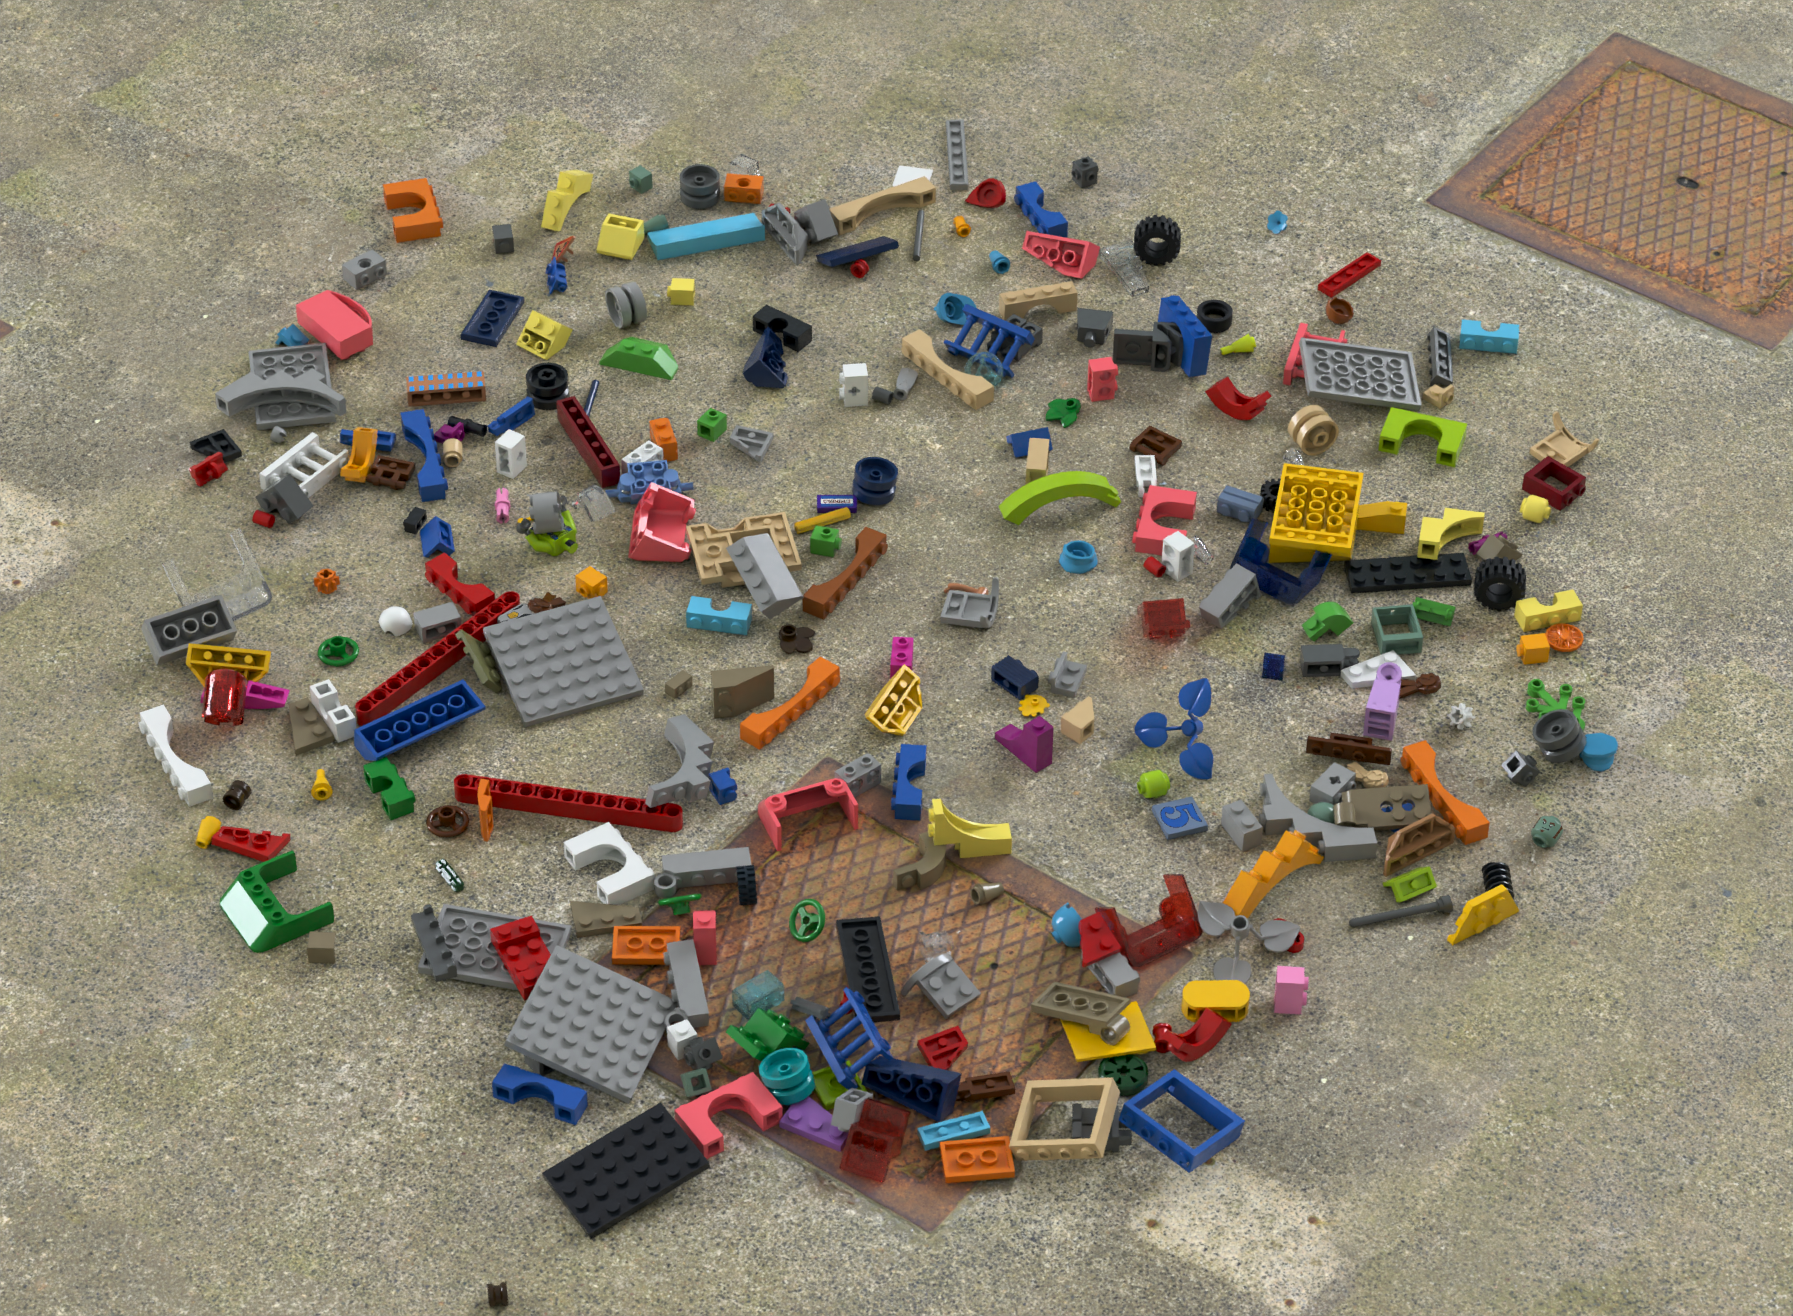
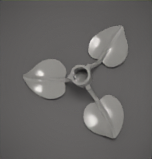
(1218, 917)

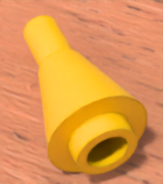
(321, 789)

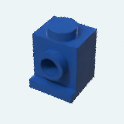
(723, 786)

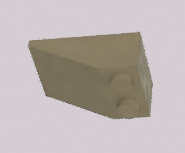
(740, 689)

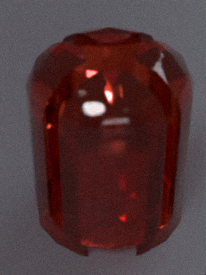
(224, 697)

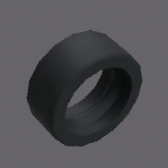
(1215, 307)

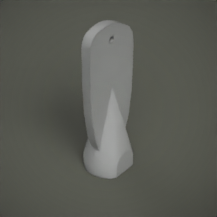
(905, 381)

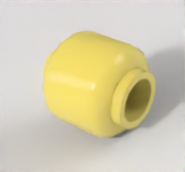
(1535, 509)

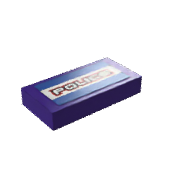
(830, 503)

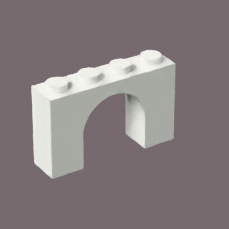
(606, 843)

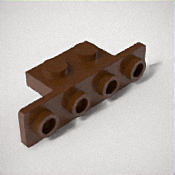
(1349, 748)

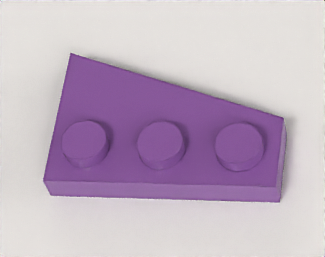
(814, 1123)

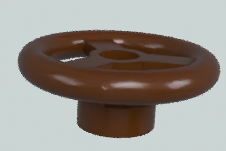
(447, 819)

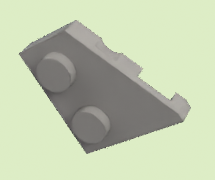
(751, 441)

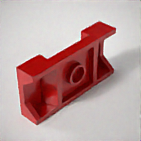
(521, 952)

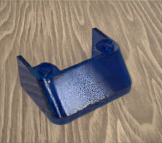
(1254, 555)

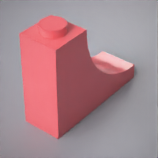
(705, 936)

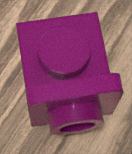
(448, 432)

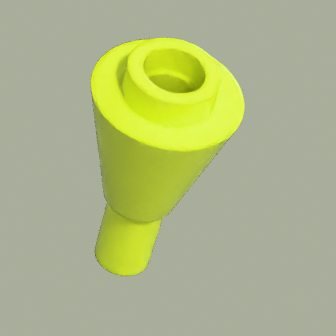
(1244, 344)

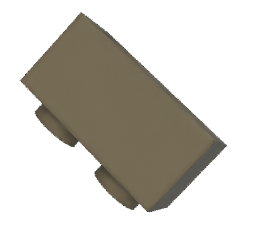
(678, 684)

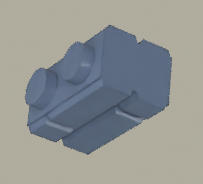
(1239, 504)

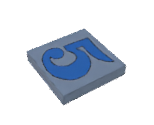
(1179, 818)

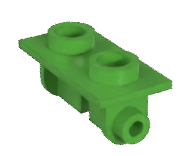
(1434, 611)

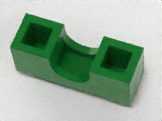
(395, 796)

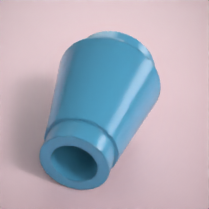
(999, 261)

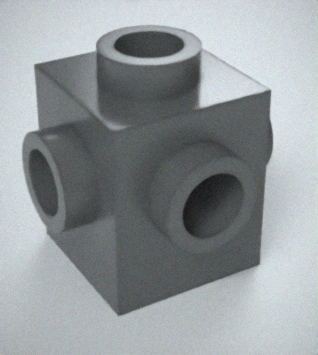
(1084, 172)
(1521, 768)
(702, 1052)

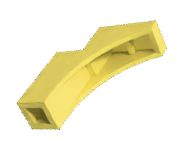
(559, 201)
(1438, 532)
(968, 837)

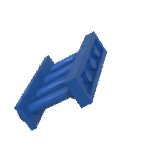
(989, 322)
(828, 1043)

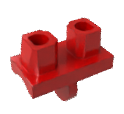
(210, 468)

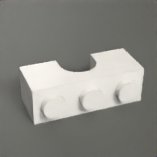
(337, 717)

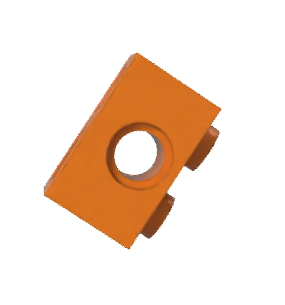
(743, 188)

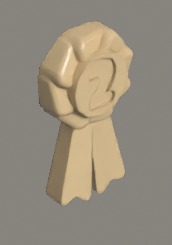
(1370, 779)

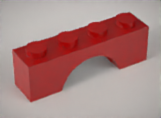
(443, 574)

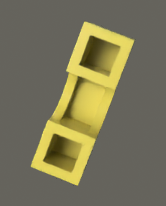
(1533, 615)

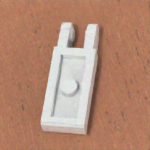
(1145, 472)

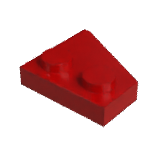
(1096, 940)
(943, 1047)

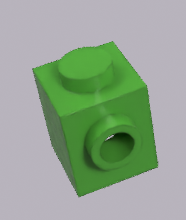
(712, 424)
(825, 541)

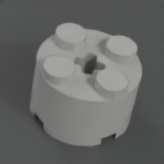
(546, 512)

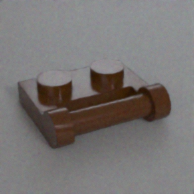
(1157, 440)

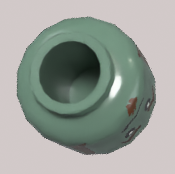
(1546, 831)

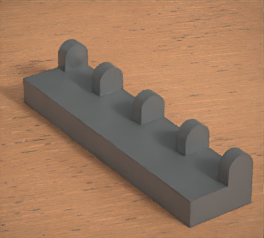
(1440, 357)
(433, 944)

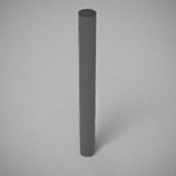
(918, 235)

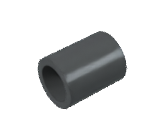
(882, 395)

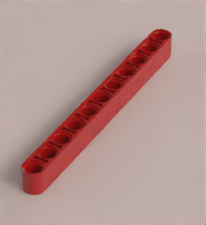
(430, 663)
(571, 803)

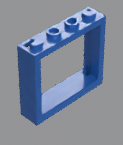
(1197, 1100)

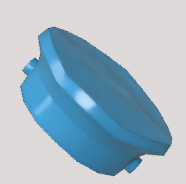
(1078, 557)
(1599, 751)

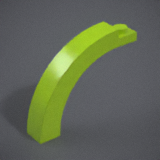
(1055, 487)

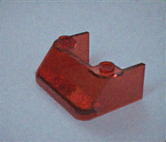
(1175, 929)

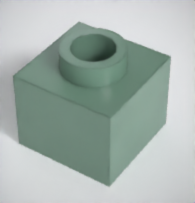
(640, 179)
(703, 1083)

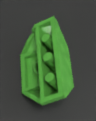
(641, 357)

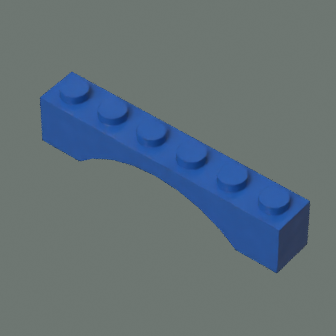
(430, 478)

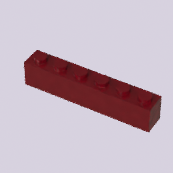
(588, 442)

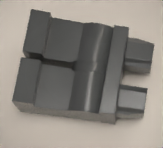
(1008, 342)
(1083, 1123)

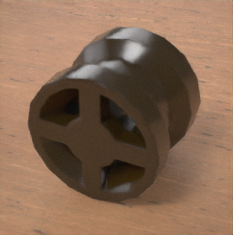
(497, 1294)

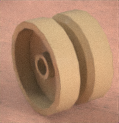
(1313, 430)

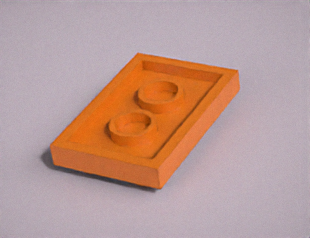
(642, 944)
(977, 1159)

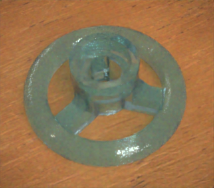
(990, 374)

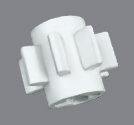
(1456, 712)

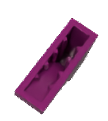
(1030, 745)

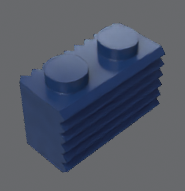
(1014, 677)

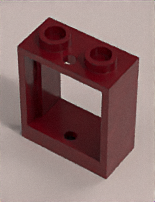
(1534, 483)

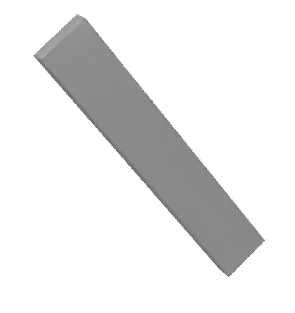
(956, 155)

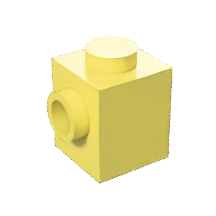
(681, 291)

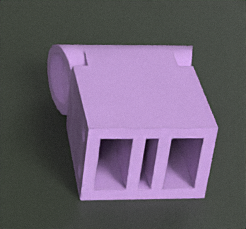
(1383, 702)

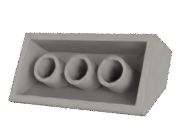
(765, 574)

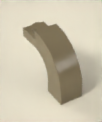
(926, 870)

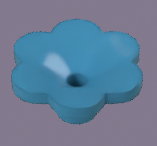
(1277, 222)

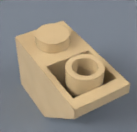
(1079, 721)

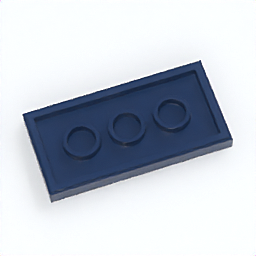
(857, 251)
(492, 318)

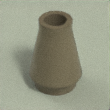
(985, 892)

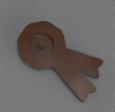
(548, 602)
(1424, 684)

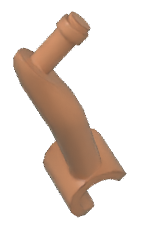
(956, 586)

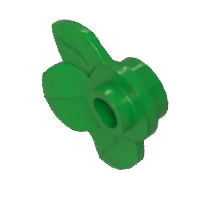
(1064, 410)

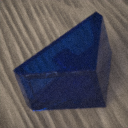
(1274, 666)

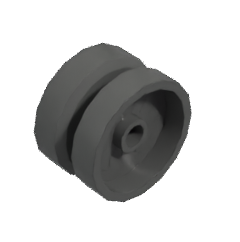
(699, 186)
(1559, 736)

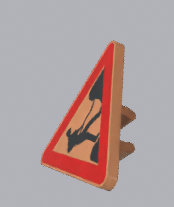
(561, 247)

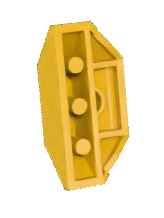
(206, 658)
(897, 703)

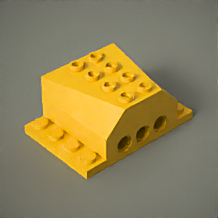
(1314, 513)

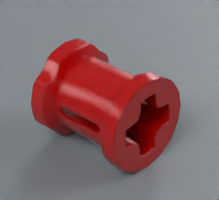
(1158, 1032)

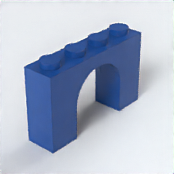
(1195, 335)

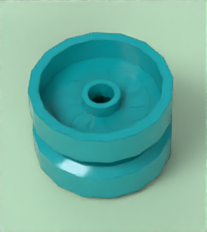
(787, 1075)

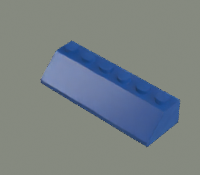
(417, 721)

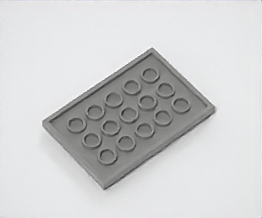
(295, 362)
(1359, 374)
(471, 947)

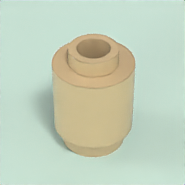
(452, 452)

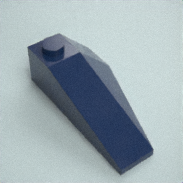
(765, 363)

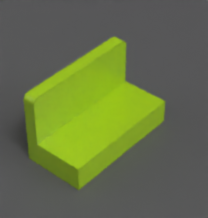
(1411, 883)

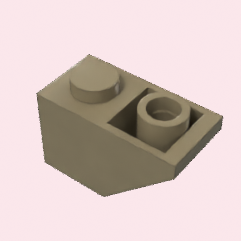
(1500, 547)

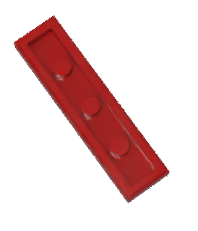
(1349, 275)

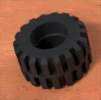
(1157, 228)
(1502, 595)

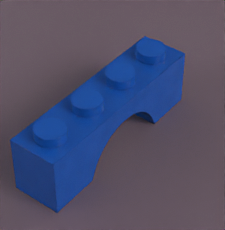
(1030, 200)
(908, 798)
(517, 1084)

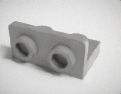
(1066, 676)

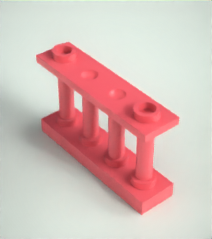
(1291, 370)

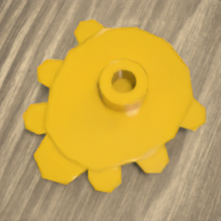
(1032, 705)

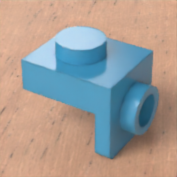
(292, 337)

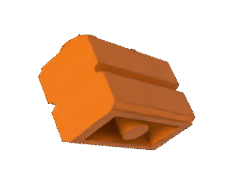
(663, 436)

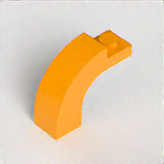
(361, 456)

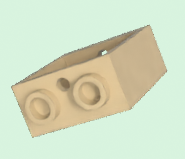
(1037, 459)

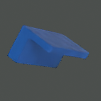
(1020, 440)
(437, 535)

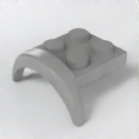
(971, 608)
(943, 985)

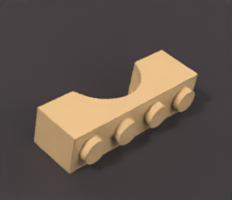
(1060, 296)

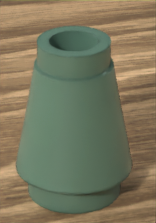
(656, 223)

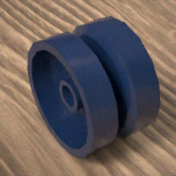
(875, 480)

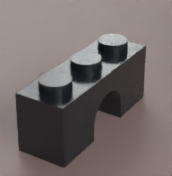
(795, 332)

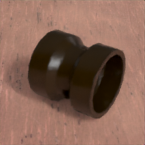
(237, 795)

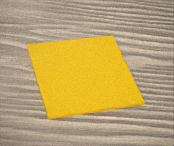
(1090, 1046)

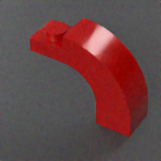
(1234, 403)
(1199, 1038)

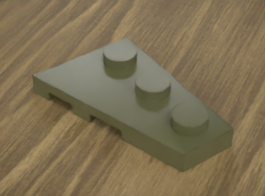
(484, 663)

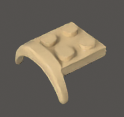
(1561, 445)

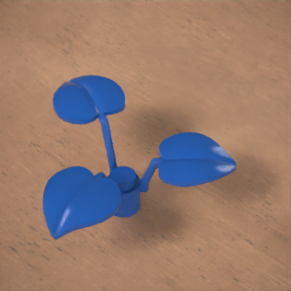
(1152, 729)

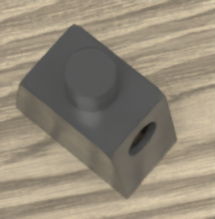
(1093, 326)

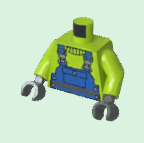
(554, 542)

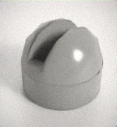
(277, 434)

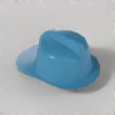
(950, 308)

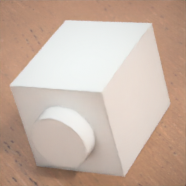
(679, 1036)

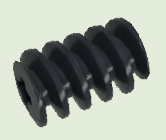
(1497, 874)

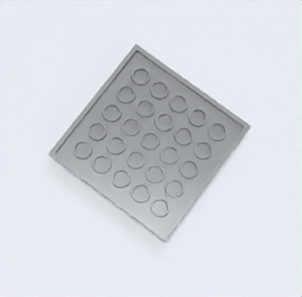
(563, 661)
(591, 1024)

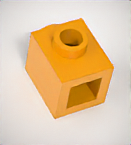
(591, 583)
(1533, 648)

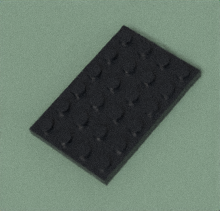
(625, 1170)

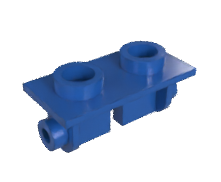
(556, 276)

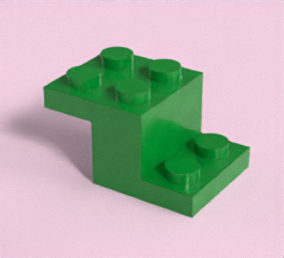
(766, 1034)

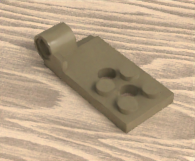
(1363, 807)
(1086, 1007)

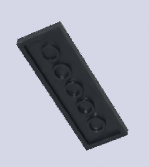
(1407, 573)
(868, 966)

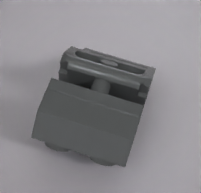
(1149, 348)

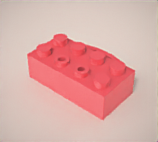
(335, 321)

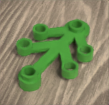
(1537, 690)

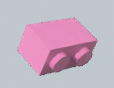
(1290, 989)

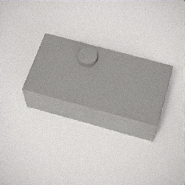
(198, 623)

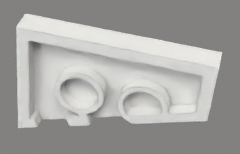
(1365, 673)

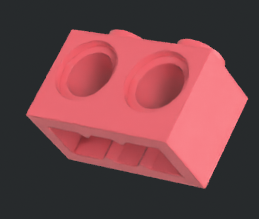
(1101, 379)

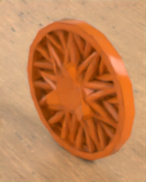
(1564, 637)

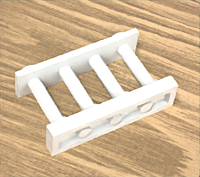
(300, 455)

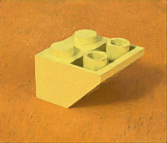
(620, 236)
(543, 335)

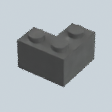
(286, 497)

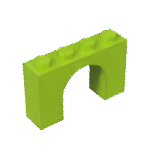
(1405, 423)

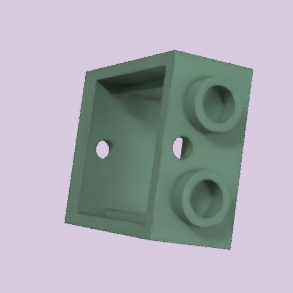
(1401, 643)

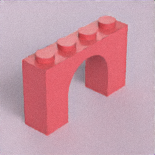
(1161, 503)
(743, 1094)

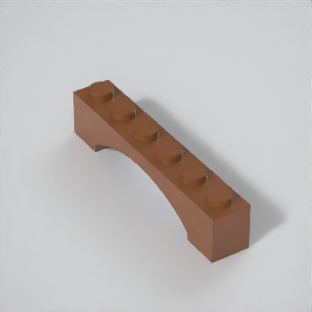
(823, 598)

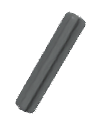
(810, 1008)

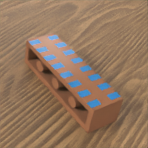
(446, 388)

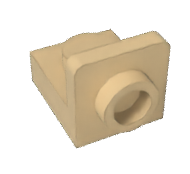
(1438, 396)

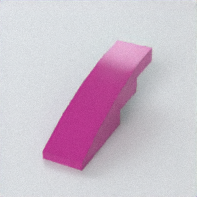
(263, 696)

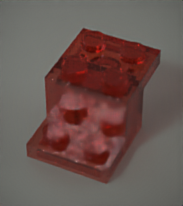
(1163, 618)
(875, 1140)

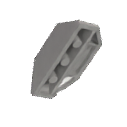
(786, 232)

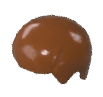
(1339, 311)

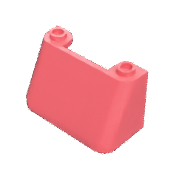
(661, 526)

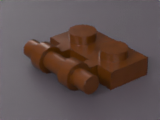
(393, 468)

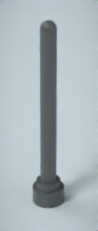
(1443, 905)

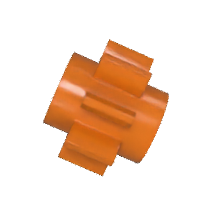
(326, 581)

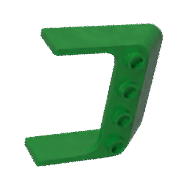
(260, 915)

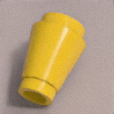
(207, 829)

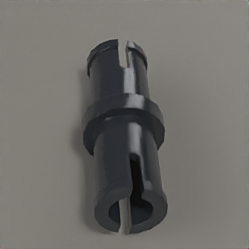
(469, 426)

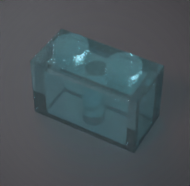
(759, 992)

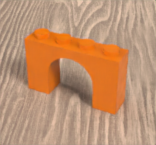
(413, 194)

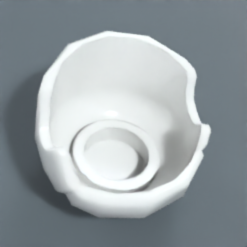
(395, 620)

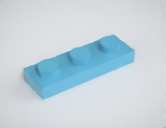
(959, 1128)

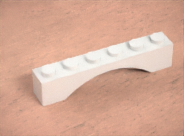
(190, 781)

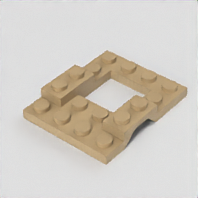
(713, 559)

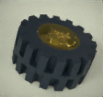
(746, 885)

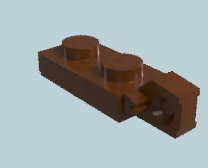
(986, 1087)

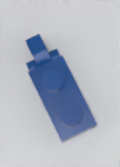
(513, 417)
(385, 440)

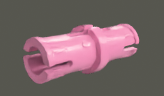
(502, 505)

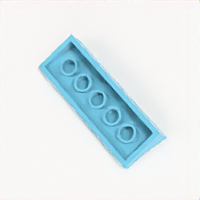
(706, 236)

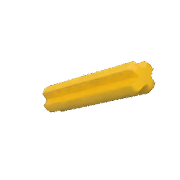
(822, 520)

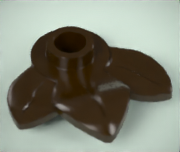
(795, 639)

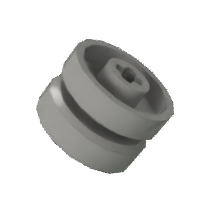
(626, 304)

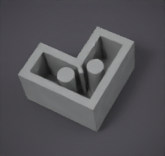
(817, 220)

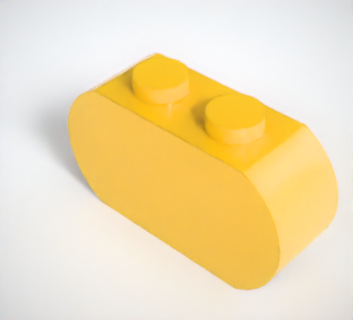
(1225, 997)

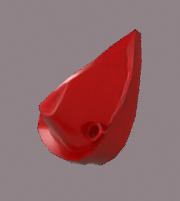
(988, 194)

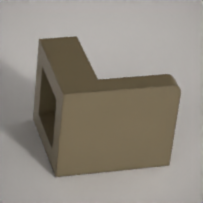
(321, 947)

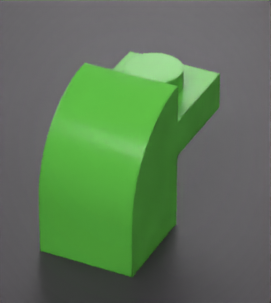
(1327, 616)

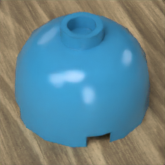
(1066, 926)

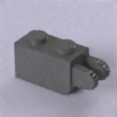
(1326, 659)

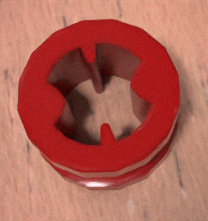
(859, 268)

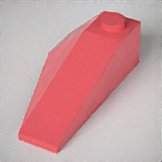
(1064, 254)

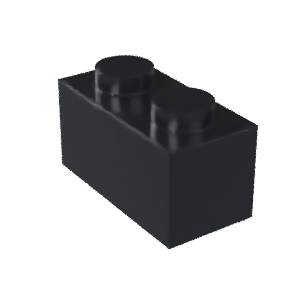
(415, 520)

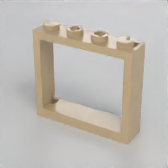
(1065, 1090)

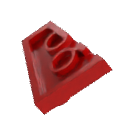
(253, 845)

